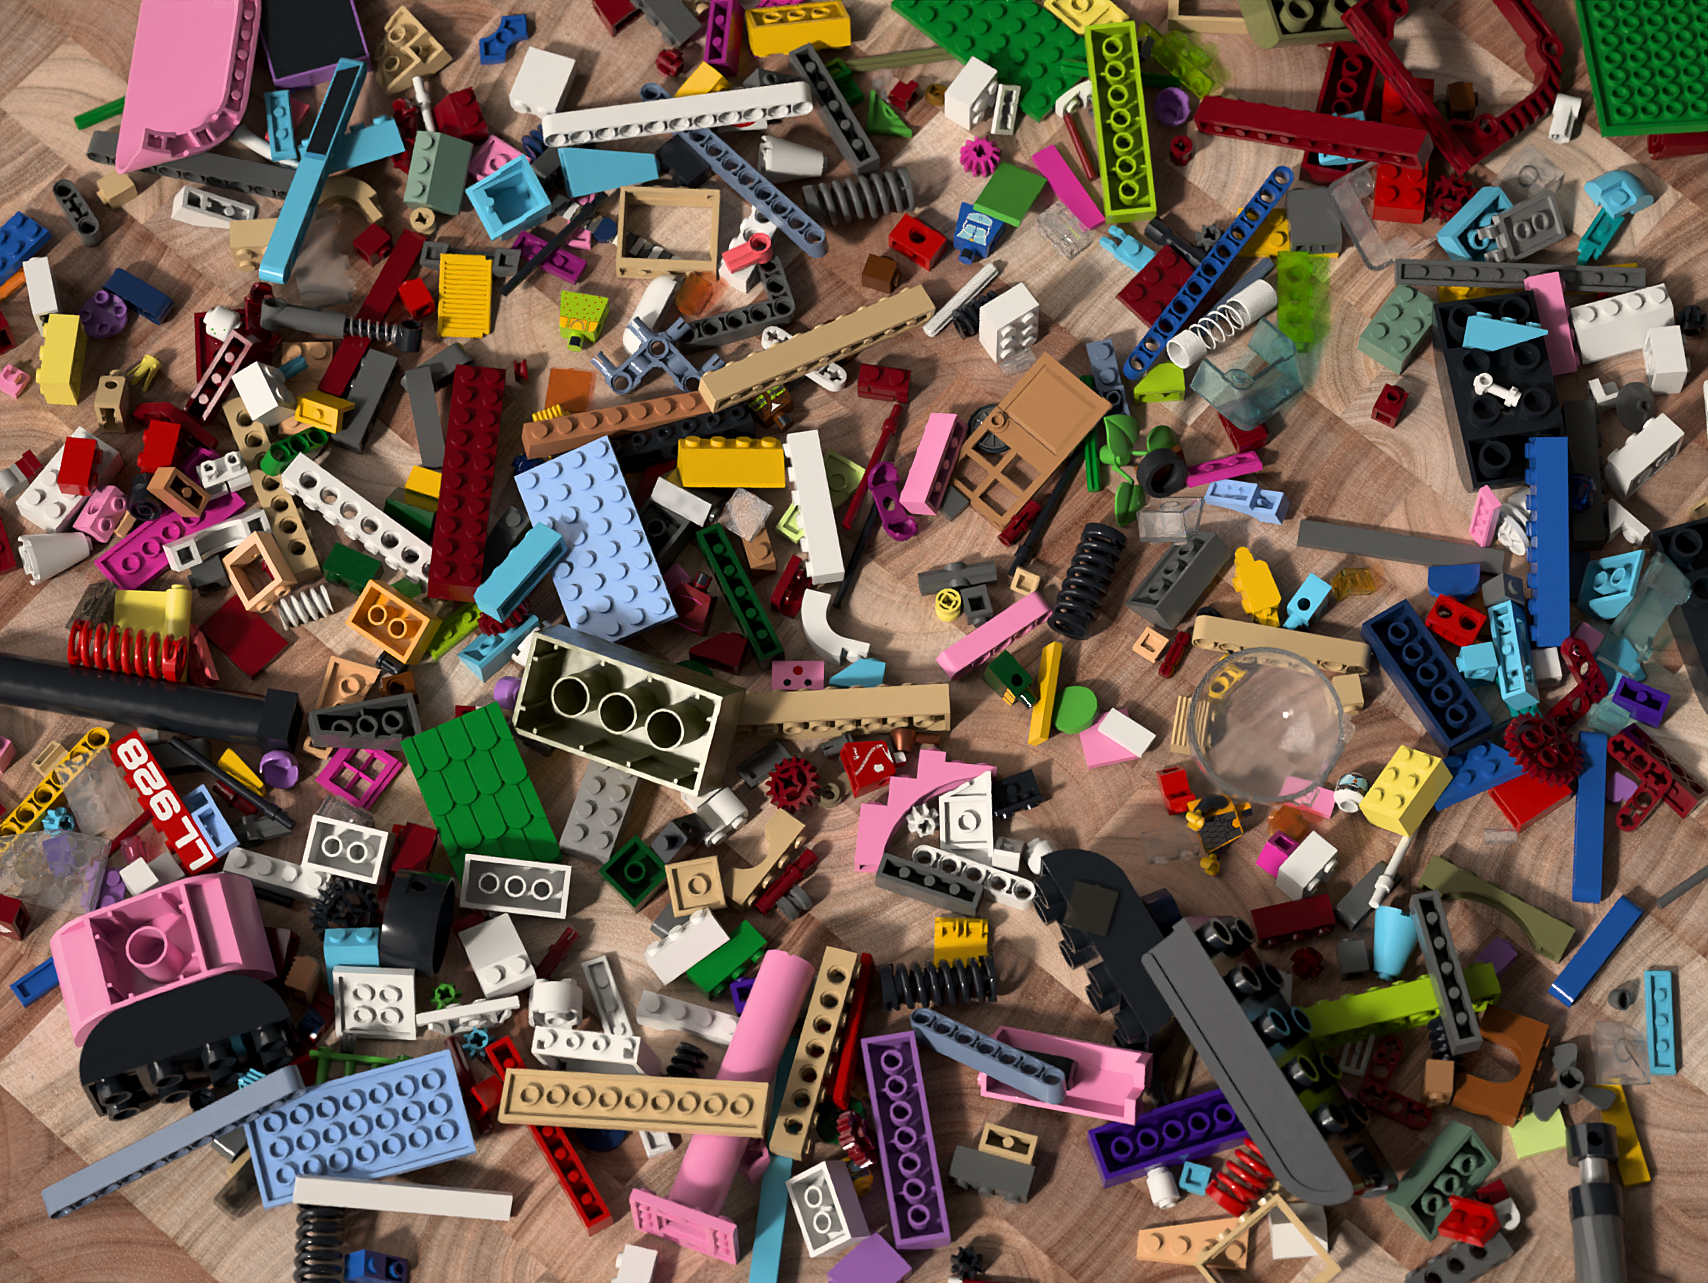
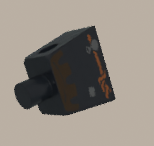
(676, 842)

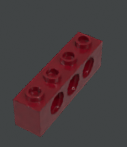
(217, 381)

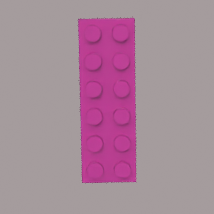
(141, 554)

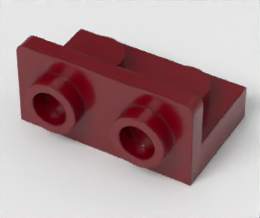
(790, 589)

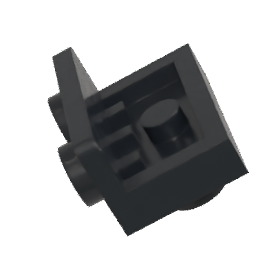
(1015, 792)

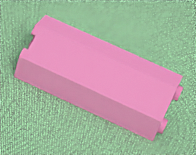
(1106, 1083)

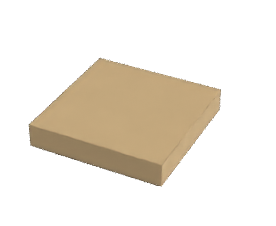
(695, 886)

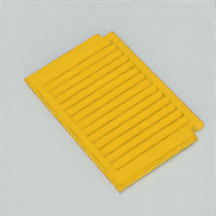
(464, 296)

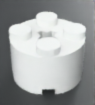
(555, 1004)

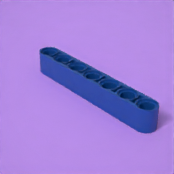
(1589, 819)

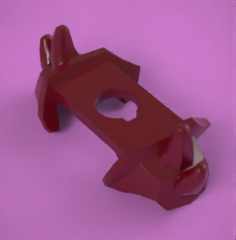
(405, 117)
(253, 306)

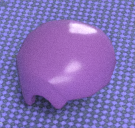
(1171, 107)
(280, 769)

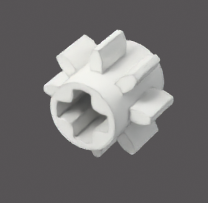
(923, 820)

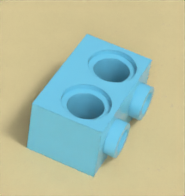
(1477, 664)

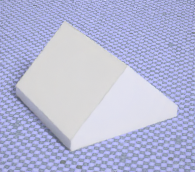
(1285, 1237)

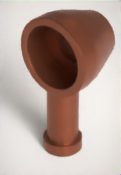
(905, 739)

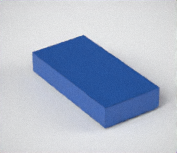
(36, 983)

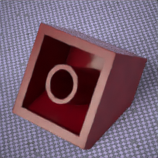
(461, 117)

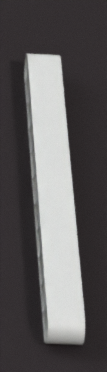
(677, 114)

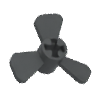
(1548, 1101)

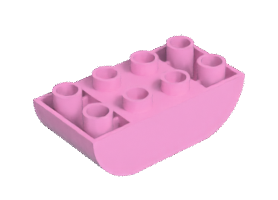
(159, 945)

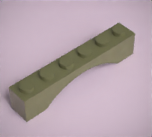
(1546, 934)

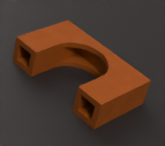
(1504, 1100)

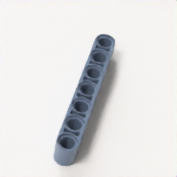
(989, 1056)

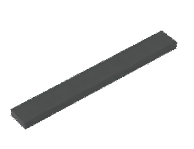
(1397, 547)

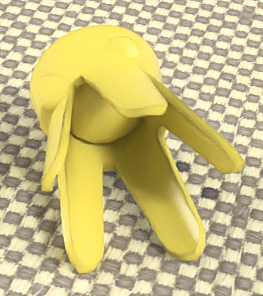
(148, 365)

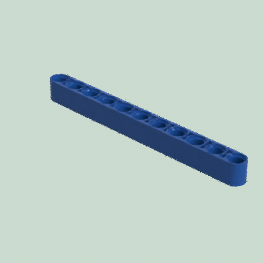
(1201, 280)

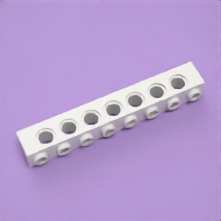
(304, 470)

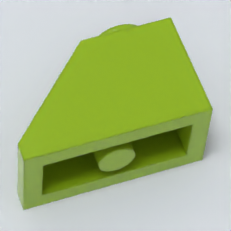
(1161, 384)

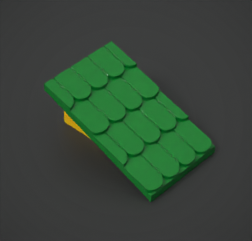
(480, 790)

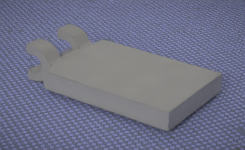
(1524, 228)

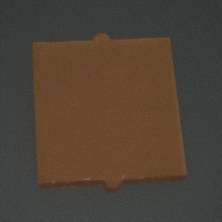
(569, 389)

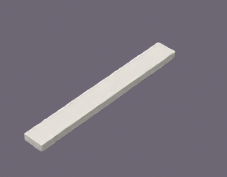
(615, 1021)
(402, 1197)

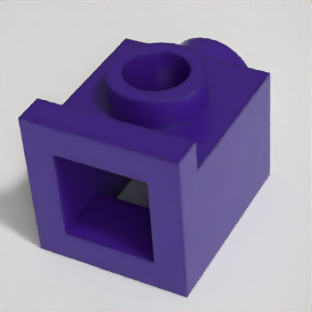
(740, 989)

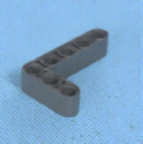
(745, 315)

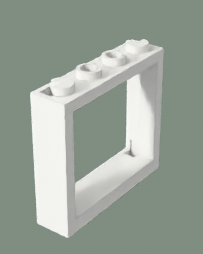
(594, 1052)

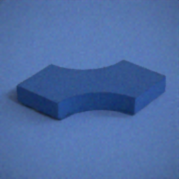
(496, 46)

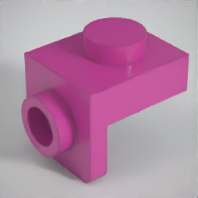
(198, 456)

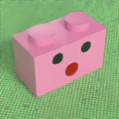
(797, 675)

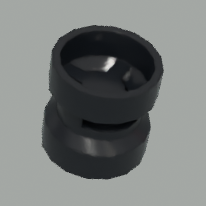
(201, 1098)

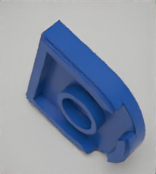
(1454, 580)

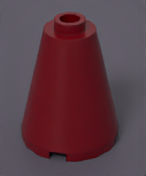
(1677, 145)

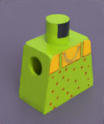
(582, 318)

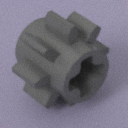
(1208, 238)

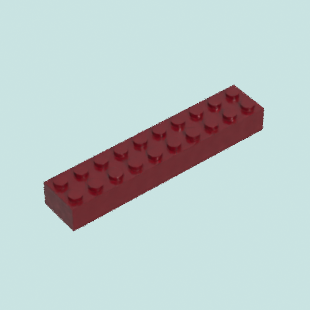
(466, 483)

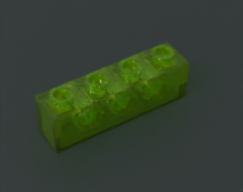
(1296, 265)

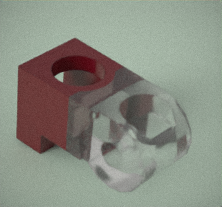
(894, 90)

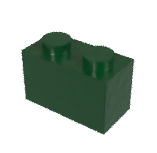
(351, 568)

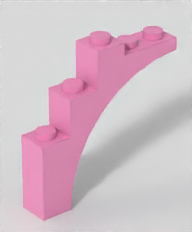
(881, 822)

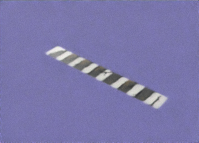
(634, 243)

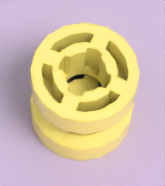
(948, 611)

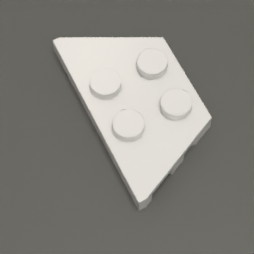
(968, 820)
(462, 1019)

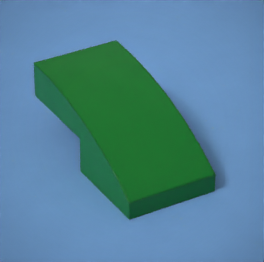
(843, 79)

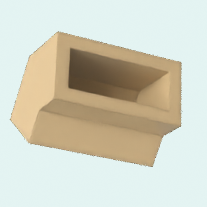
(49, 758)

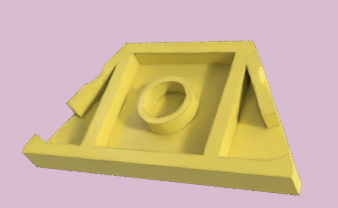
(1079, 13)

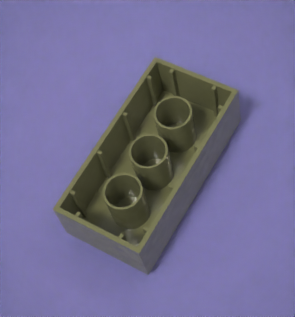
(627, 710)

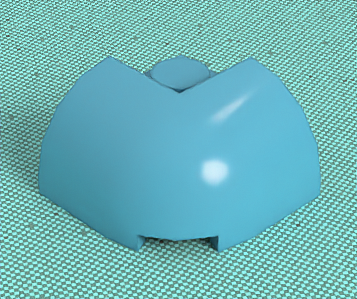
(1619, 192)

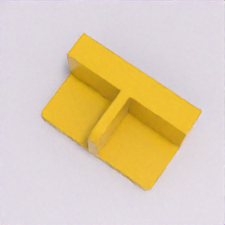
(322, 410)

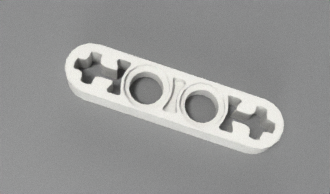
(817, 375)

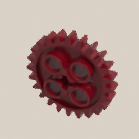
(1535, 735)

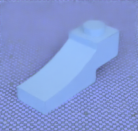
(1248, 499)
(210, 820)

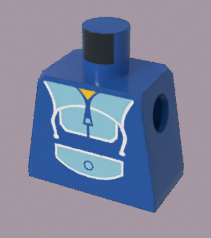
(976, 233)

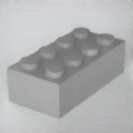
(600, 813)

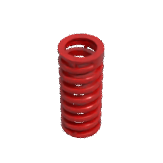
(171, 666)
(1231, 1204)

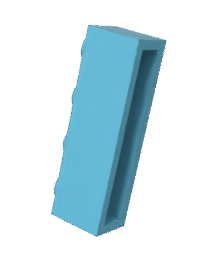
(520, 572)

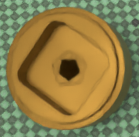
(935, 94)

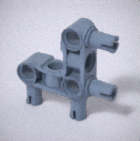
(644, 361)

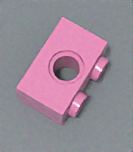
(102, 513)

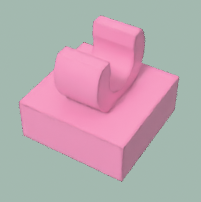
(13, 381)

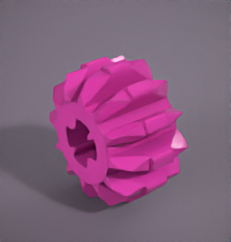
(971, 160)

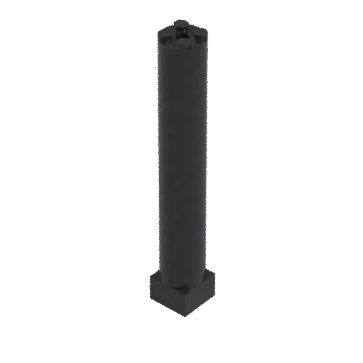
(152, 703)

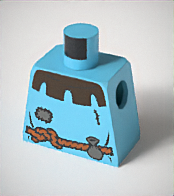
(1312, 595)

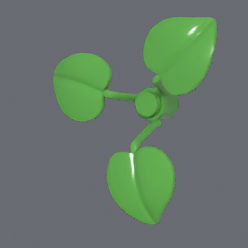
(1121, 434)

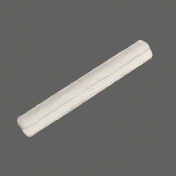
(963, 297)

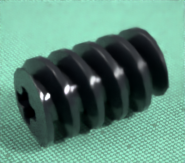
(970, 314)
(1441, 1045)
(686, 1062)

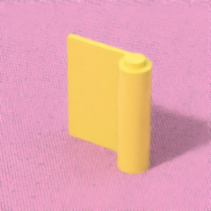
(154, 612)

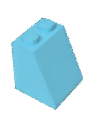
(351, 948)

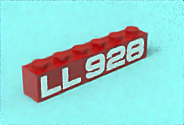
(165, 805)

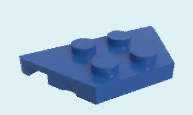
(1477, 772)

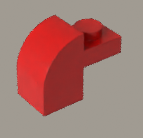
(1175, 789)

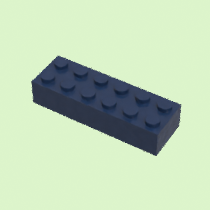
(1425, 676)

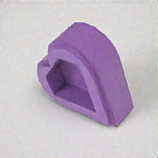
(1619, 789)

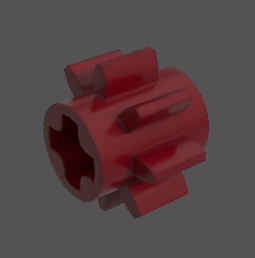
(670, 63)
(1307, 963)

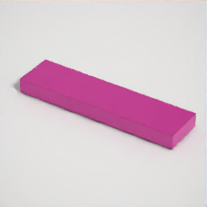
(1067, 187)

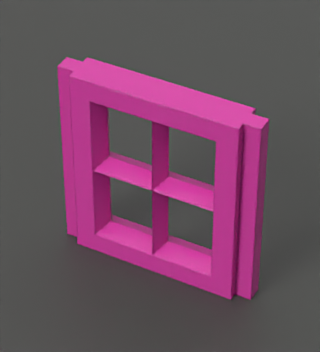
(377, 786)

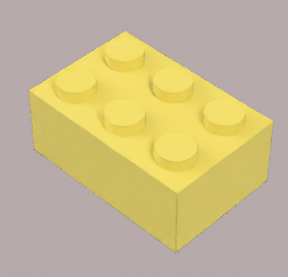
(62, 359)
(1405, 791)

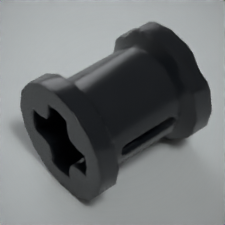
(384, 660)

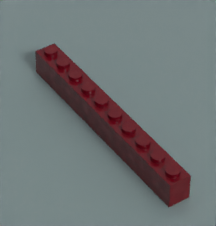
(1314, 132)

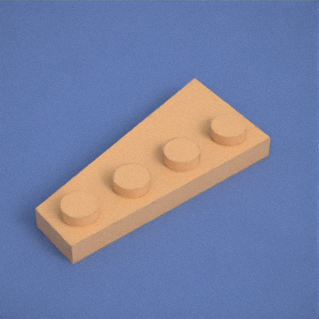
(343, 684)
(1182, 1242)

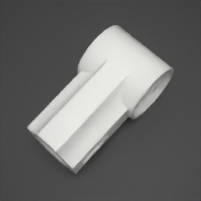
(1564, 112)

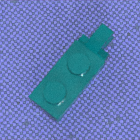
(1598, 237)

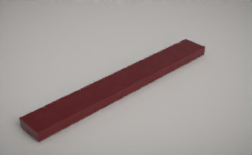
(375, 309)

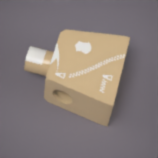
(112, 393)

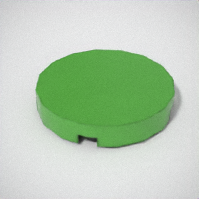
(1074, 709)

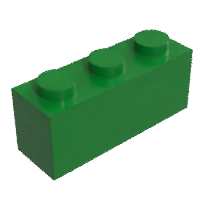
(728, 961)

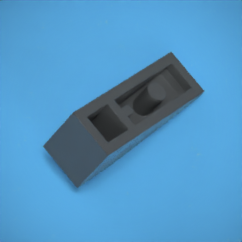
(503, 538)

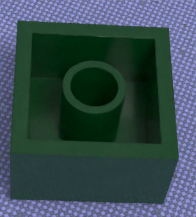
(635, 874)

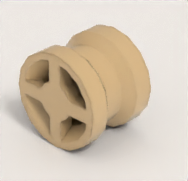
(420, 226)

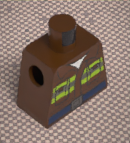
(772, 408)

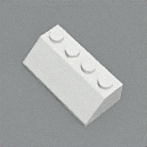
(1619, 323)

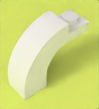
(821, 637)

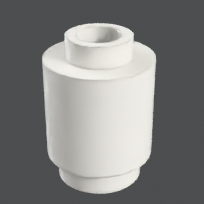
(1162, 1187)

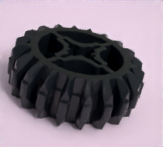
(338, 894)

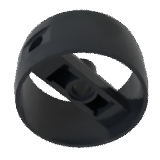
(417, 921)

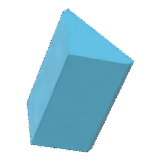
(490, 654)

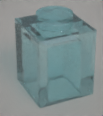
(1607, 717)

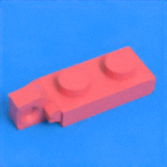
(200, 660)

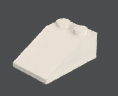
(498, 957)

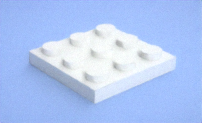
(375, 1002)

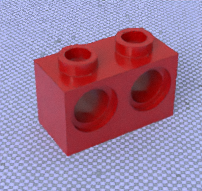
(1451, 627)

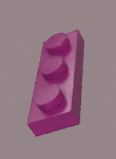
(559, 263)

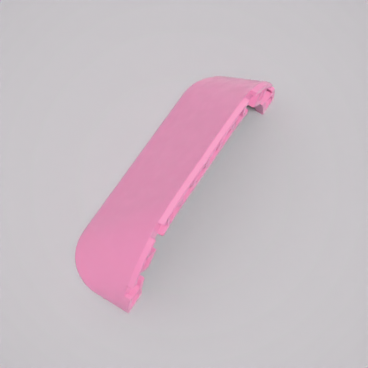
(186, 79)

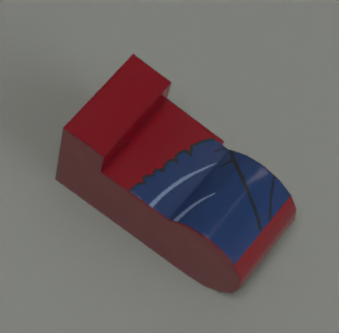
(317, 1018)

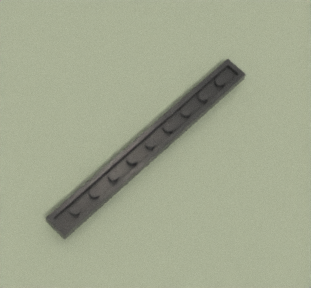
(1512, 275)

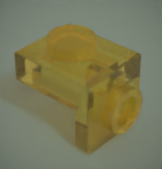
(1352, 582)

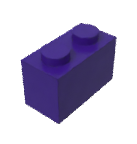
(1642, 701)

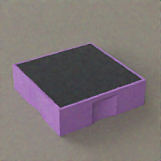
(309, 39)

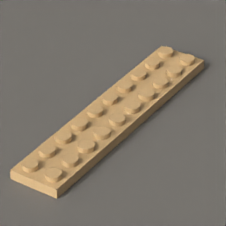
(635, 1102)

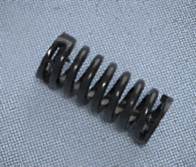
(1091, 582)
(983, 978)
(323, 1241)

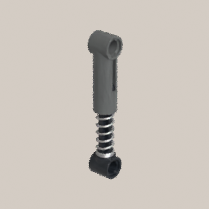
(279, 315)

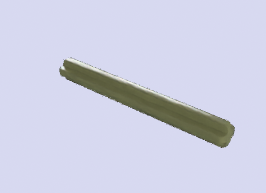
(898, 60)

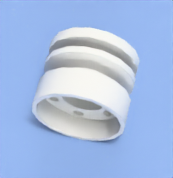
(1512, 522)

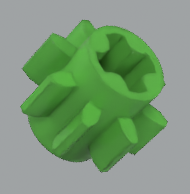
(444, 990)

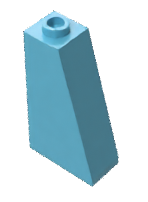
(601, 170)

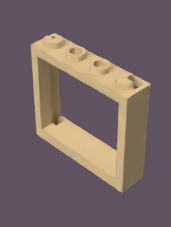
(1202, 23)
(662, 196)
(1248, 1220)

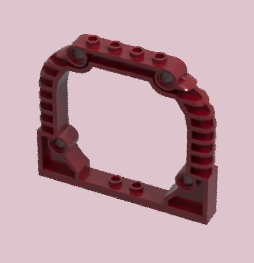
(1458, 140)

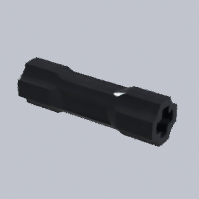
(1163, 234)

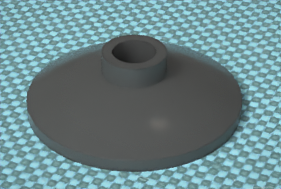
(1635, 406)

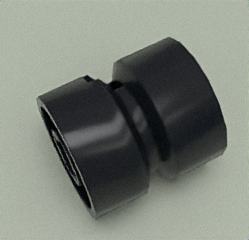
(143, 503)

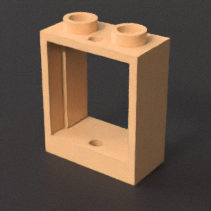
(243, 555)

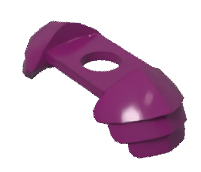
(882, 484)

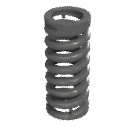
(900, 187)

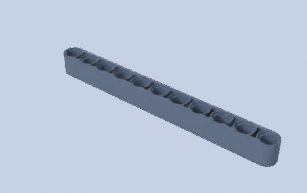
(746, 174)
(173, 1141)

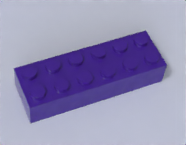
(1165, 1137)

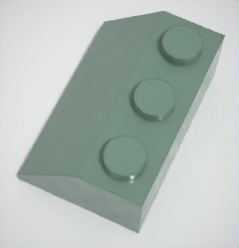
(438, 173)

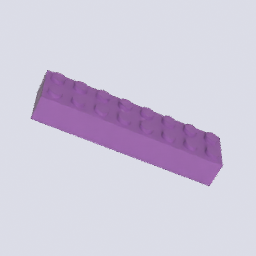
(905, 1142)

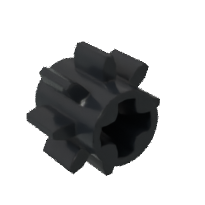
(1692, 320)
(969, 1257)

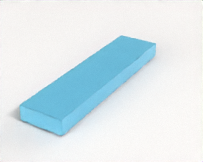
(1660, 1022)

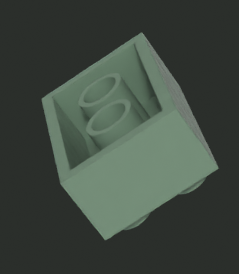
(1398, 328)

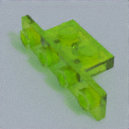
(1180, 58)

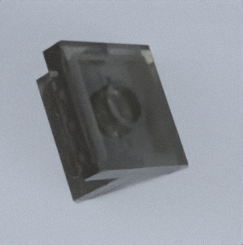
(96, 605)

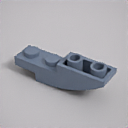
(1106, 376)

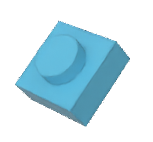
(1194, 1178)

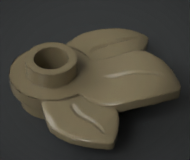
(832, 782)

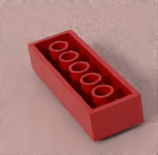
(1400, 190)

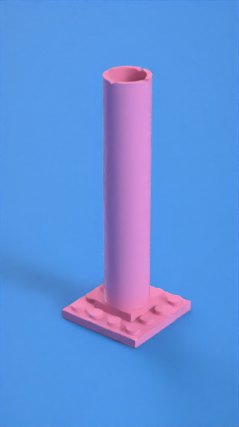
(711, 1161)

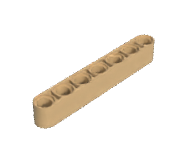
(1322, 651)

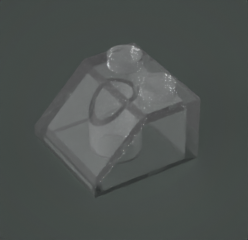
(1528, 174)
(1170, 520)

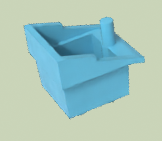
(510, 200)

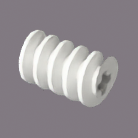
(304, 607)

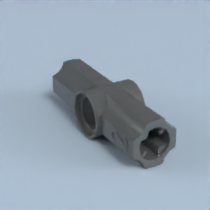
(957, 577)
(255, 830)

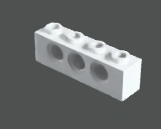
(744, 278)

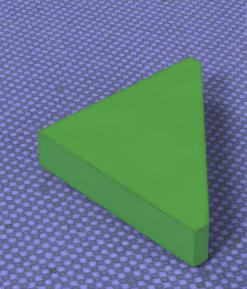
(884, 120)

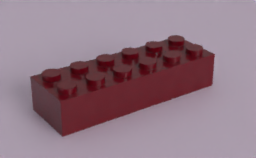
(1344, 91)

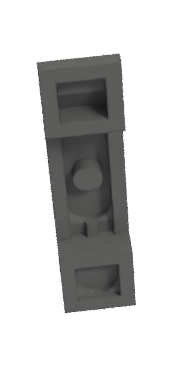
(505, 261)
(426, 417)

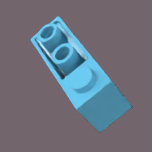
(1493, 334)

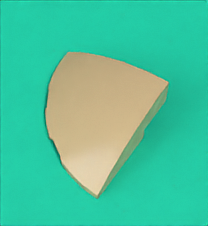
(406, 53)

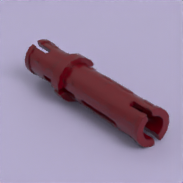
(794, 873)
(555, 955)

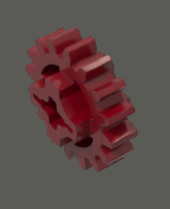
(1453, 197)
(492, 626)
(787, 796)
(857, 1139)

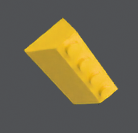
(792, 26)
(731, 462)

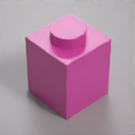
(1276, 852)

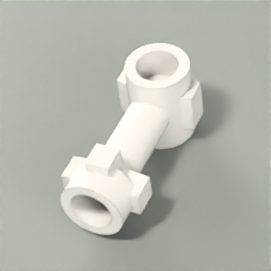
(1484, 385)

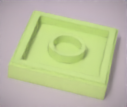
(1536, 1137)

